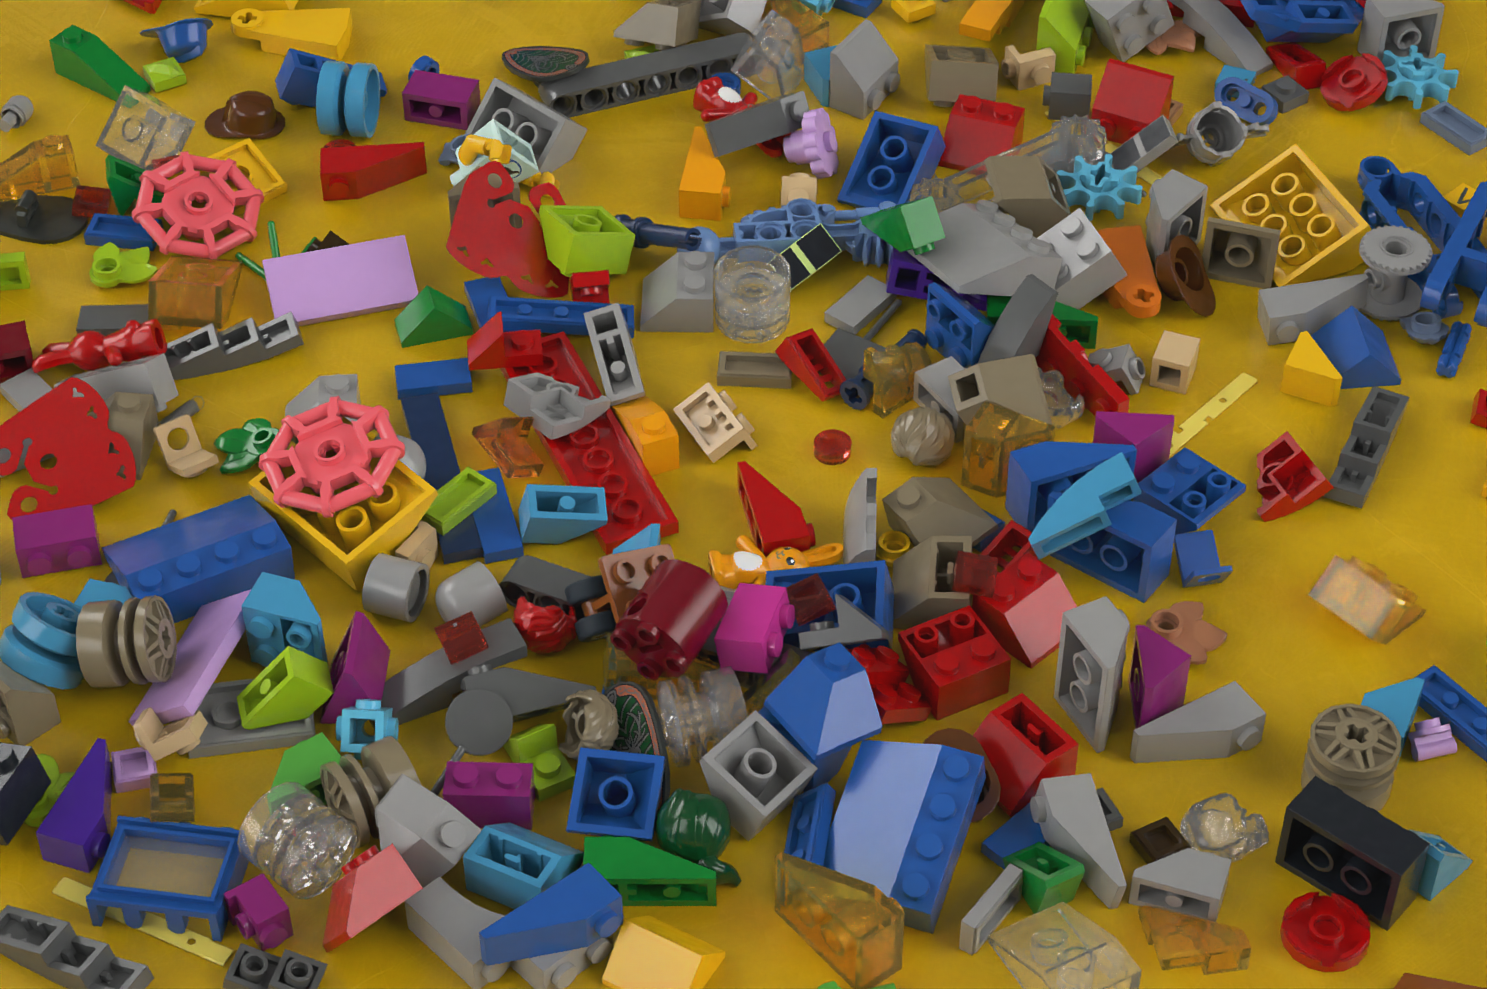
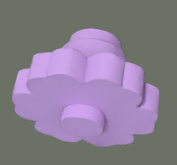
(814, 144)

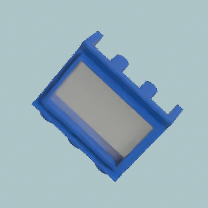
(168, 871)

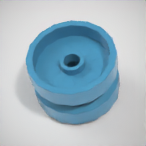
(348, 99)
(43, 641)

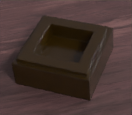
(1158, 840)

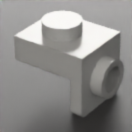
(1122, 365)

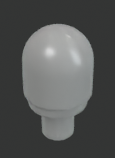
(15, 112)

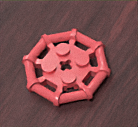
(195, 222)
(322, 431)

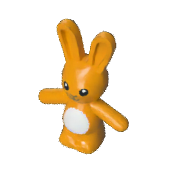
(751, 564)

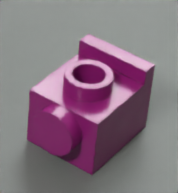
(259, 912)

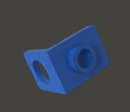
(1199, 559)

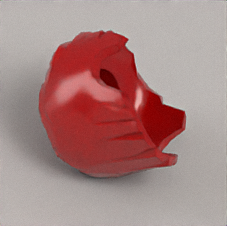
(544, 628)

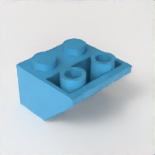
(280, 616)
(516, 864)

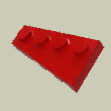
(1080, 377)

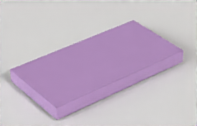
(341, 281)
(198, 660)

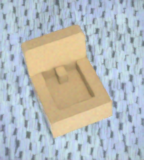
(1028, 68)
(798, 186)
(420, 545)
(164, 740)

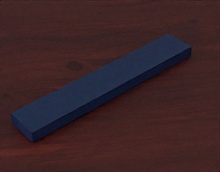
(430, 431)

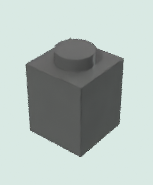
(1068, 95)

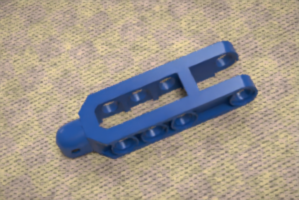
(1416, 194)
(1460, 262)

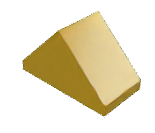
(1310, 373)

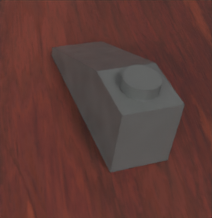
(757, 123)
(524, 692)

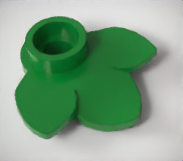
(245, 444)

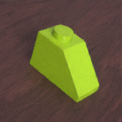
(285, 690)

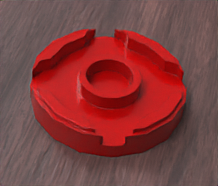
(1353, 82)
(1325, 932)

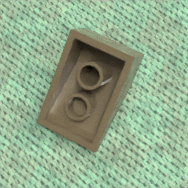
(959, 71)

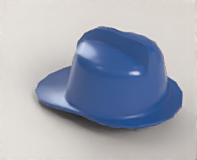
(183, 38)

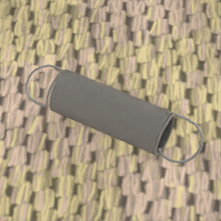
(189, 408)

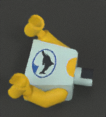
(501, 145)

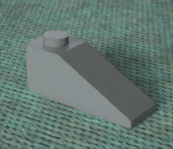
(1307, 306)
(614, 354)
(141, 376)
(1202, 729)
(1077, 827)

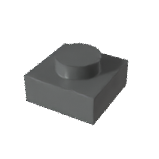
(1287, 93)

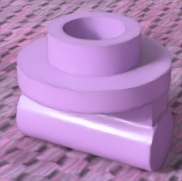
(1431, 740)

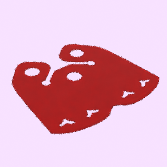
(491, 236)
(80, 443)

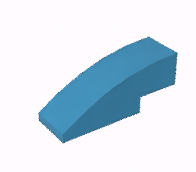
(1084, 506)

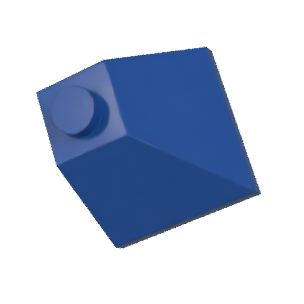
(826, 702)
(616, 794)

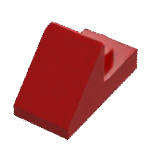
(590, 286)
(498, 349)

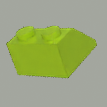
(585, 239)

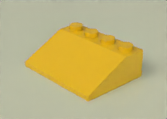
(1315, 220)
(358, 531)

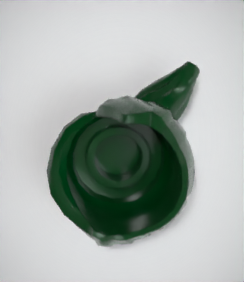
(697, 830)

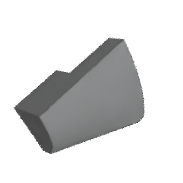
(552, 404)
(860, 520)

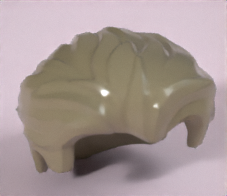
(923, 436)
(590, 723)

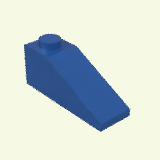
(300, 75)
(556, 920)

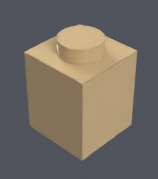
(1174, 362)

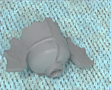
(1223, 129)

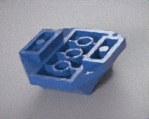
(1304, 19)

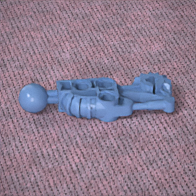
(785, 225)

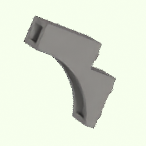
(452, 928)

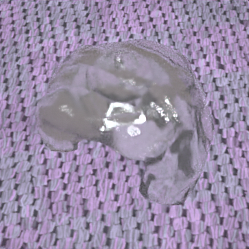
(1061, 405)
(1222, 828)

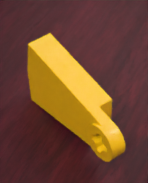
(307, 30)

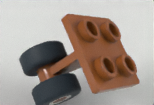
(616, 588)

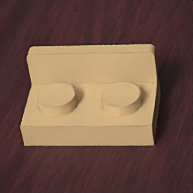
(712, 423)

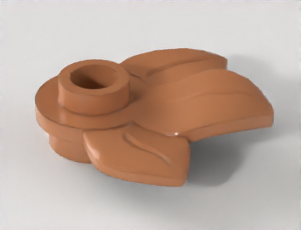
(1178, 36)
(1186, 630)

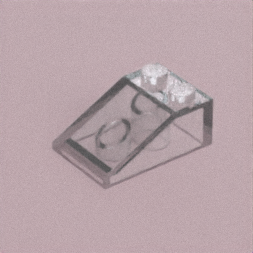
(1064, 952)

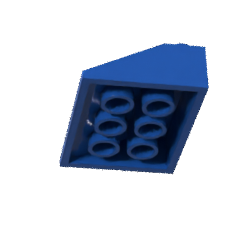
(202, 556)
(906, 822)

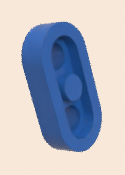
(1248, 102)

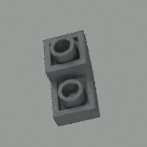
(263, 970)

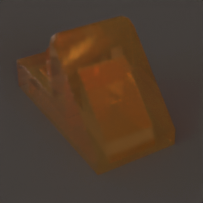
(507, 446)

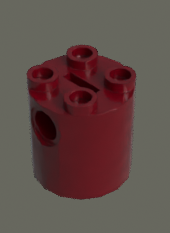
(670, 619)

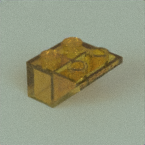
(988, 445)
(1367, 598)

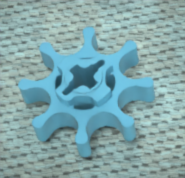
(1418, 77)
(1100, 187)

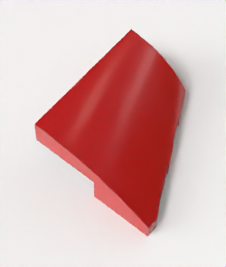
(1287, 479)

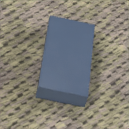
(1455, 127)

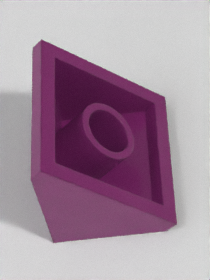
(1147, 432)
(356, 668)
(1156, 676)

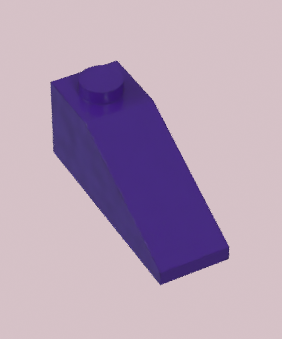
(911, 279)
(80, 820)

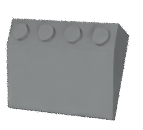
(988, 252)

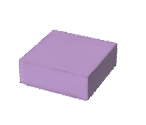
(132, 769)

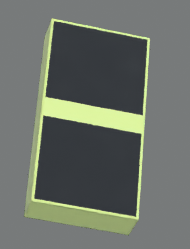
(810, 254)

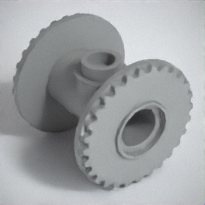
(1393, 256)

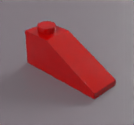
(366, 169)
(770, 514)

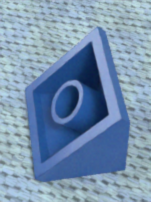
(1357, 351)

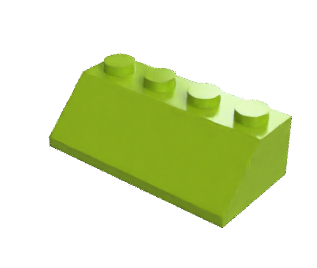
(1067, 31)

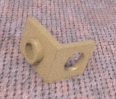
(190, 459)

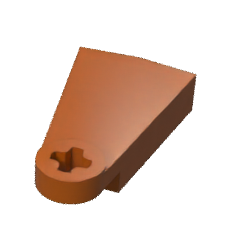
(1139, 289)

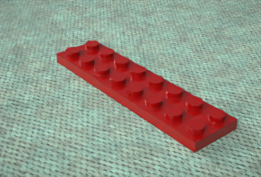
(600, 454)

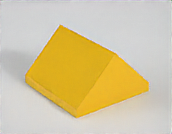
(659, 957)

